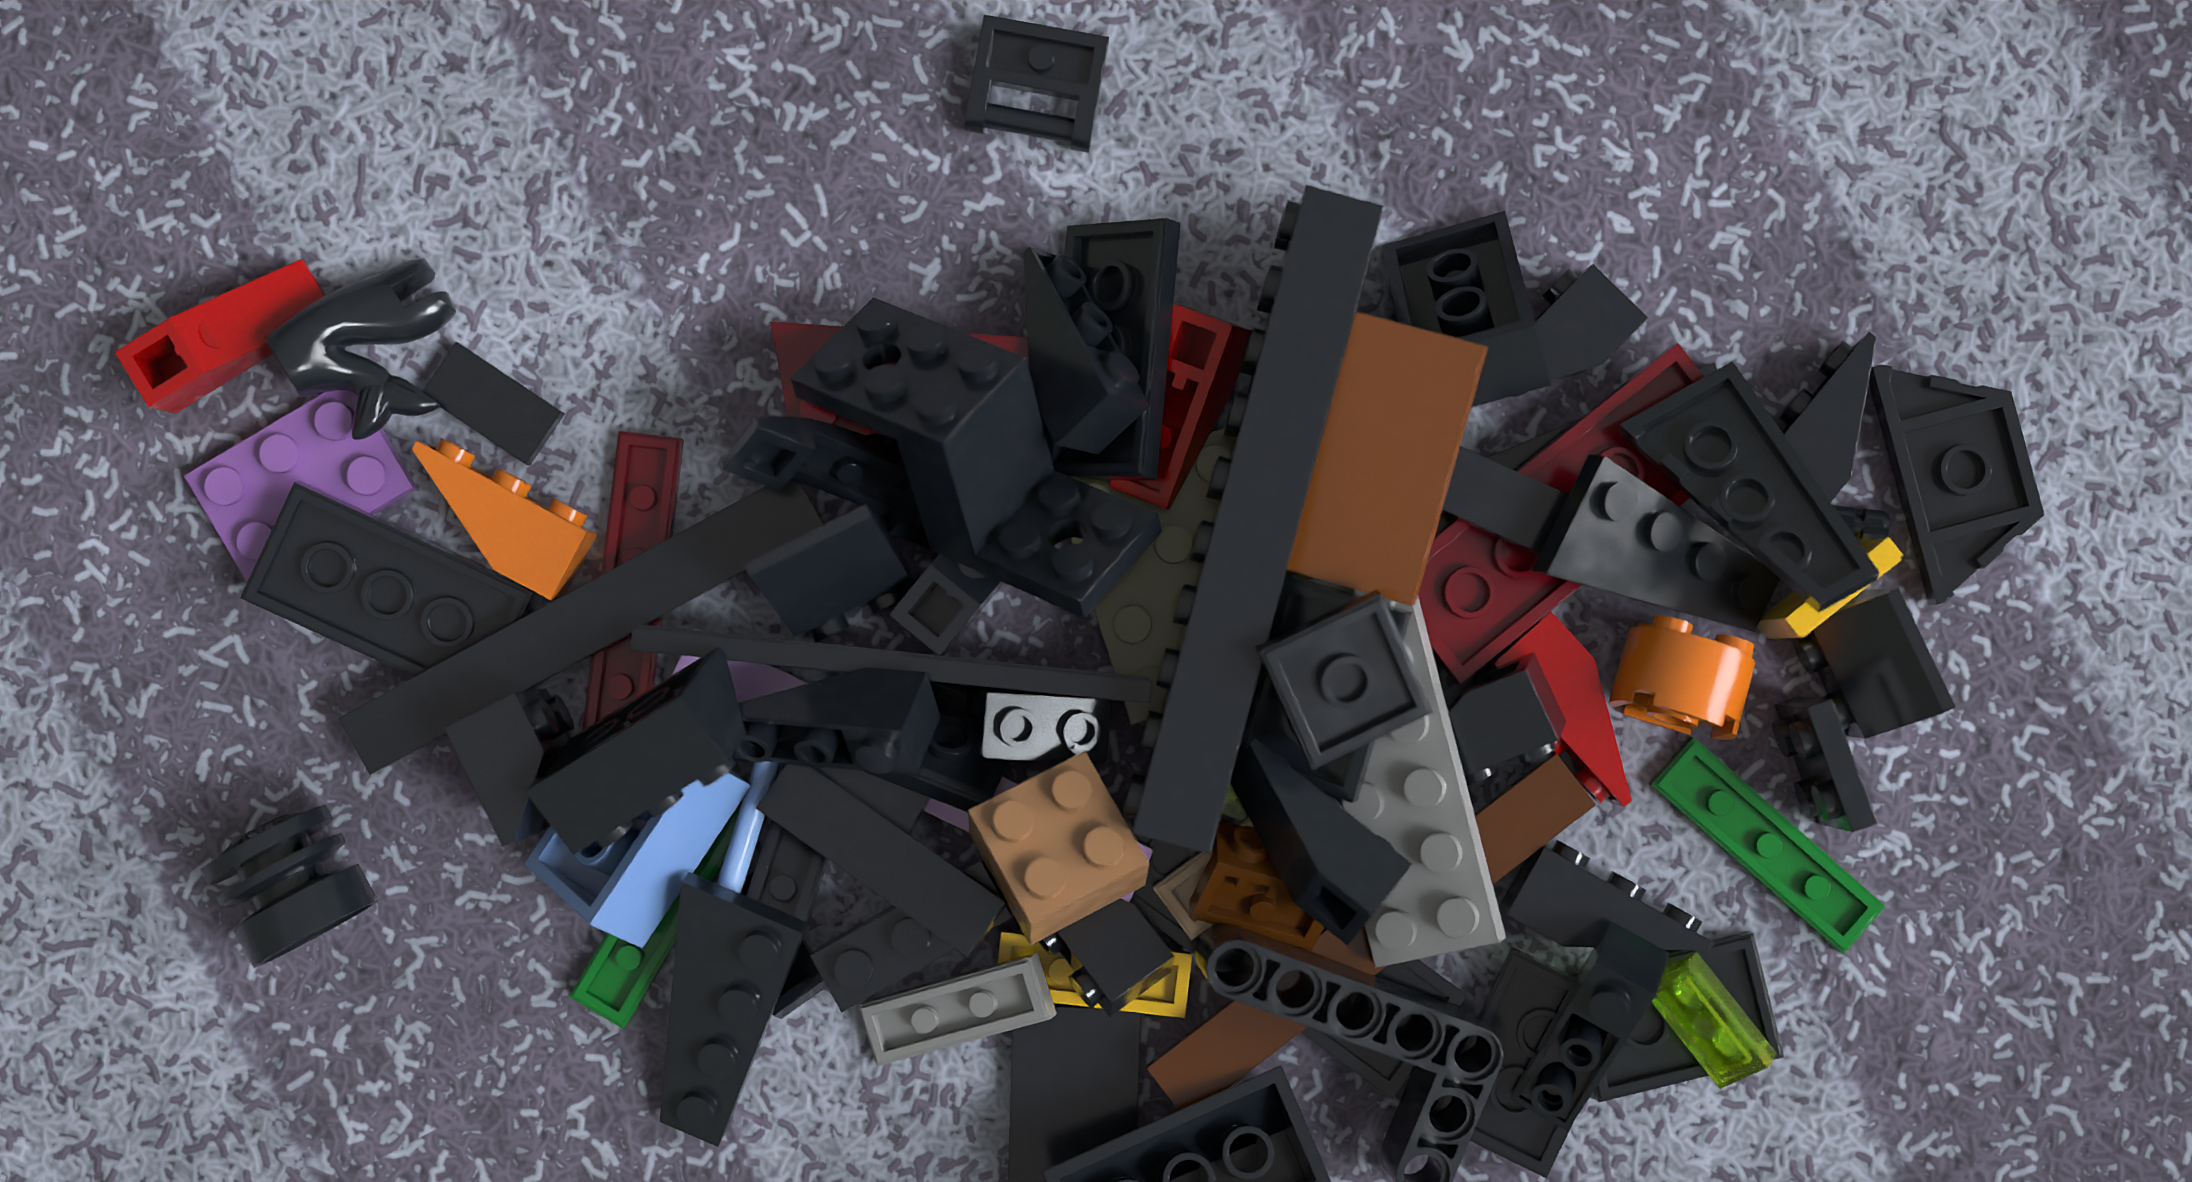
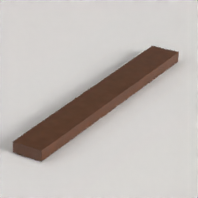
(1243, 1036)

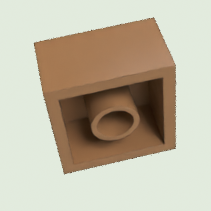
(1057, 847)

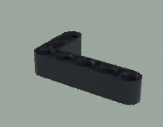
(1374, 1027)

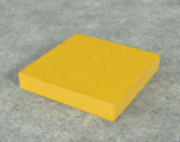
(1796, 618)

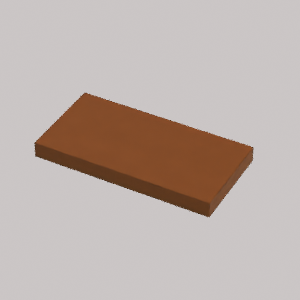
(1386, 457)

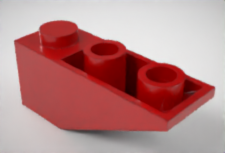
(215, 339)
(1579, 693)

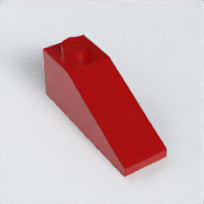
(1199, 381)

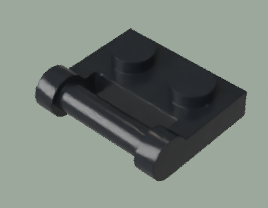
(1038, 62)

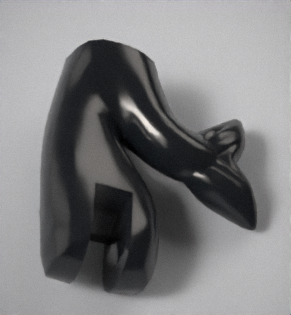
(366, 312)

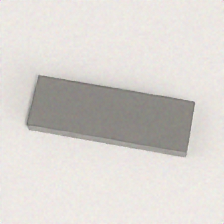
(957, 1009)

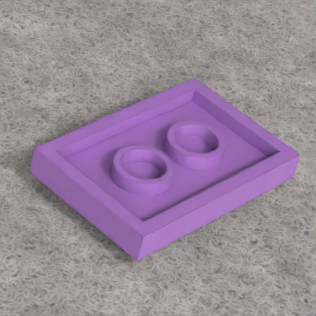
(310, 445)

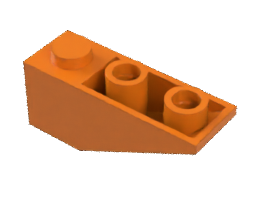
(514, 532)

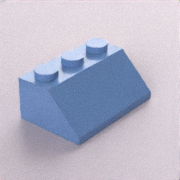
(640, 874)

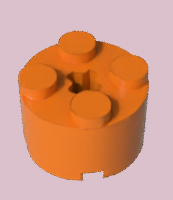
(1683, 678)

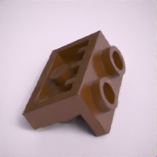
(1247, 891)

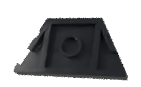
(1956, 472)

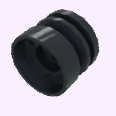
(288, 884)

